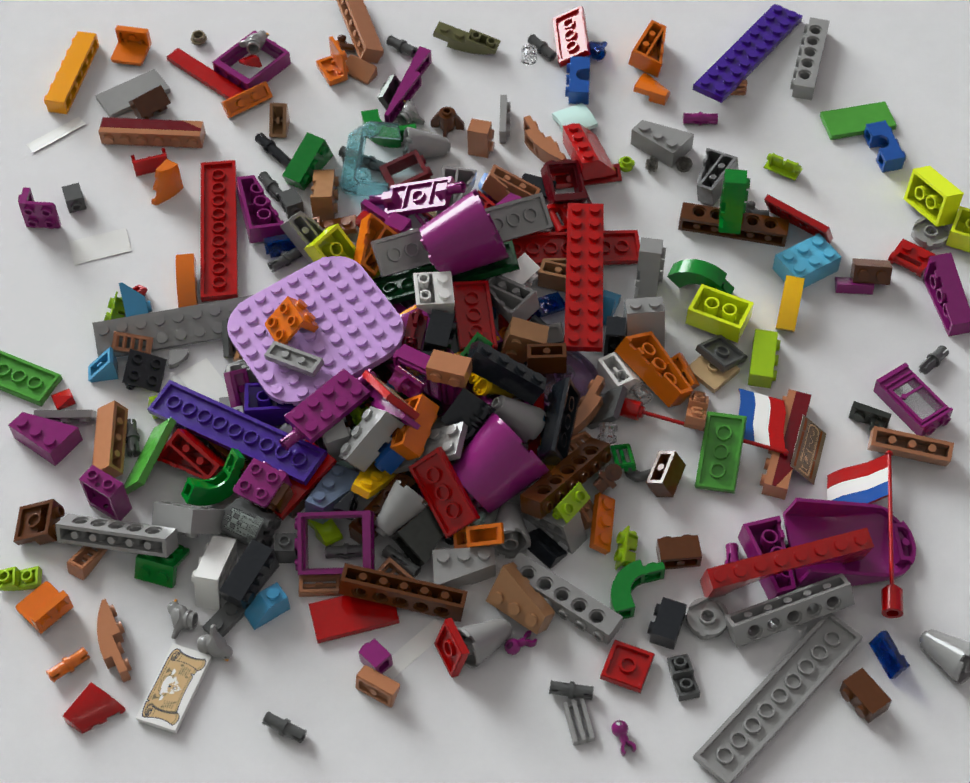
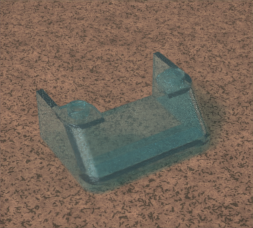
(355, 178)

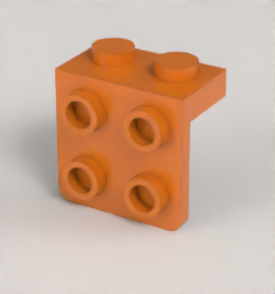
(131, 46)
(334, 67)
(288, 319)
(44, 606)

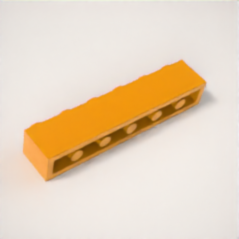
(71, 73)

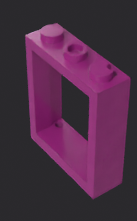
(223, 64)
(301, 541)

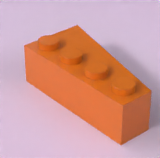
(655, 367)

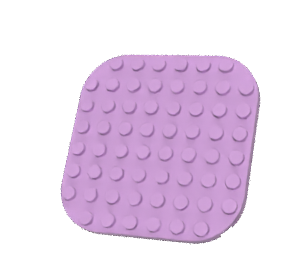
(353, 334)

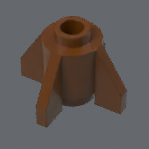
(447, 120)

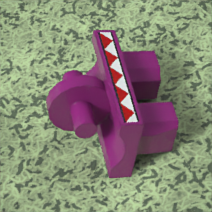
(406, 382)

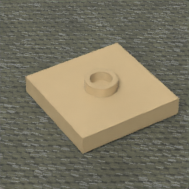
(711, 376)

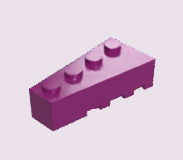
(258, 214)

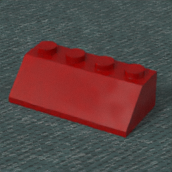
(587, 149)

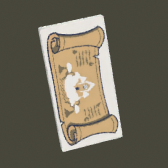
(174, 688)

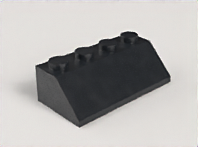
(506, 372)
(559, 422)

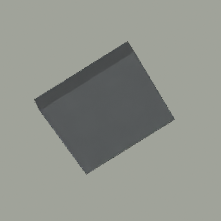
(721, 353)
(611, 407)

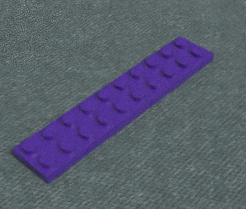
(747, 53)
(236, 430)

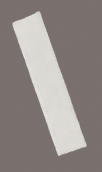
(56, 134)
(414, 648)

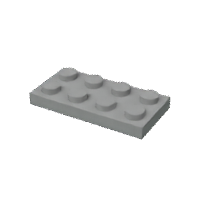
(449, 437)

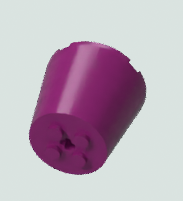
(463, 237)
(497, 465)

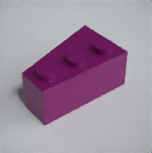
(45, 436)

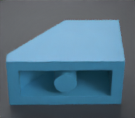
(133, 301)
(267, 606)

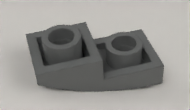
(683, 677)

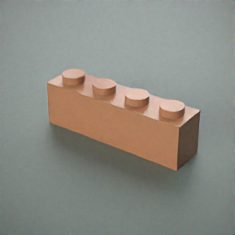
(110, 438)
(911, 446)

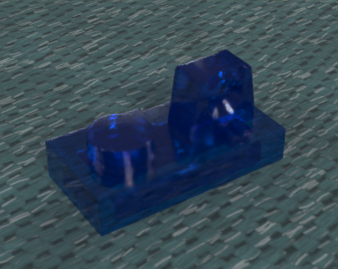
(276, 244)
(550, 304)
(888, 655)

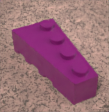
(947, 294)
(762, 538)

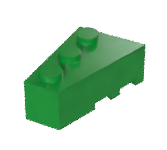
(310, 156)
(732, 200)

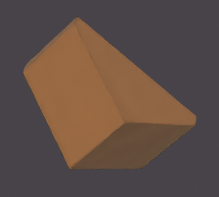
(278, 120)

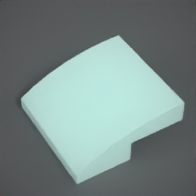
(575, 114)

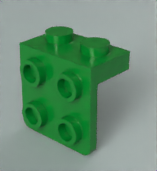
(160, 569)

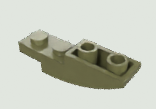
(471, 42)

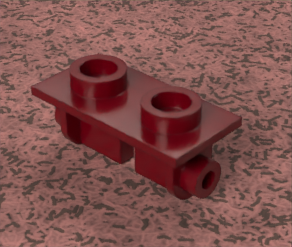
(415, 329)

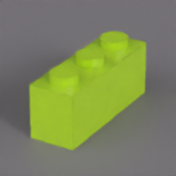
(763, 358)

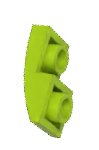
(326, 533)
(16, 580)

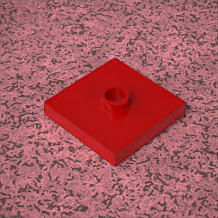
(451, 647)
(627, 666)

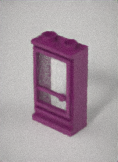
(415, 363)
(912, 400)

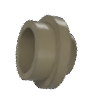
(198, 37)

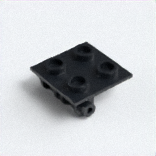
(144, 371)
(470, 410)

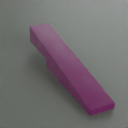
(410, 83)
(380, 402)

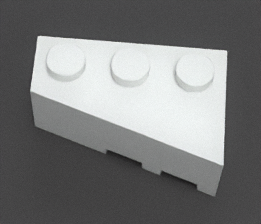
(213, 571)

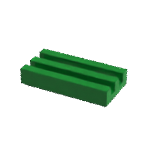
(624, 465)

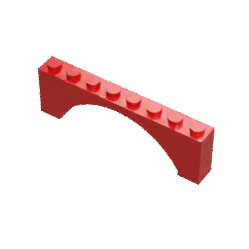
(834, 549)

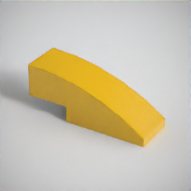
(790, 303)

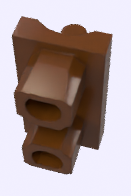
(608, 477)

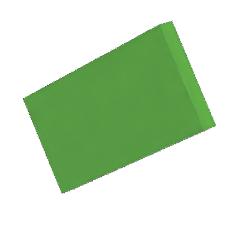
(853, 120)
(26, 379)
(721, 452)
(149, 455)

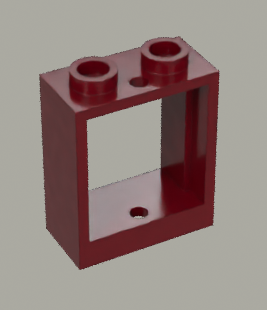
(404, 162)
(564, 166)

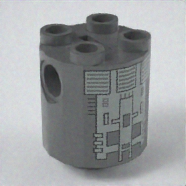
(249, 521)

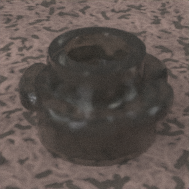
(651, 164)
(684, 164)

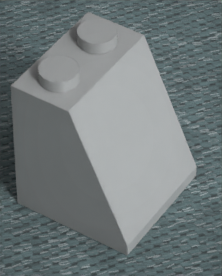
(645, 316)

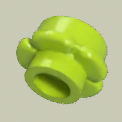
(626, 164)

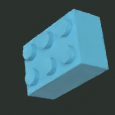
(808, 260)

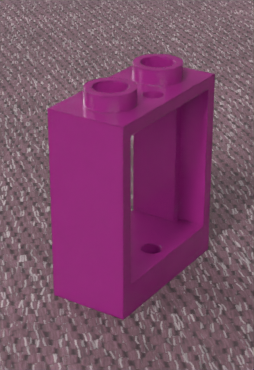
(105, 490)

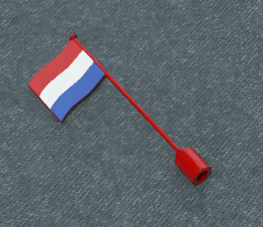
(763, 413)
(869, 484)

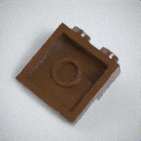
(37, 522)

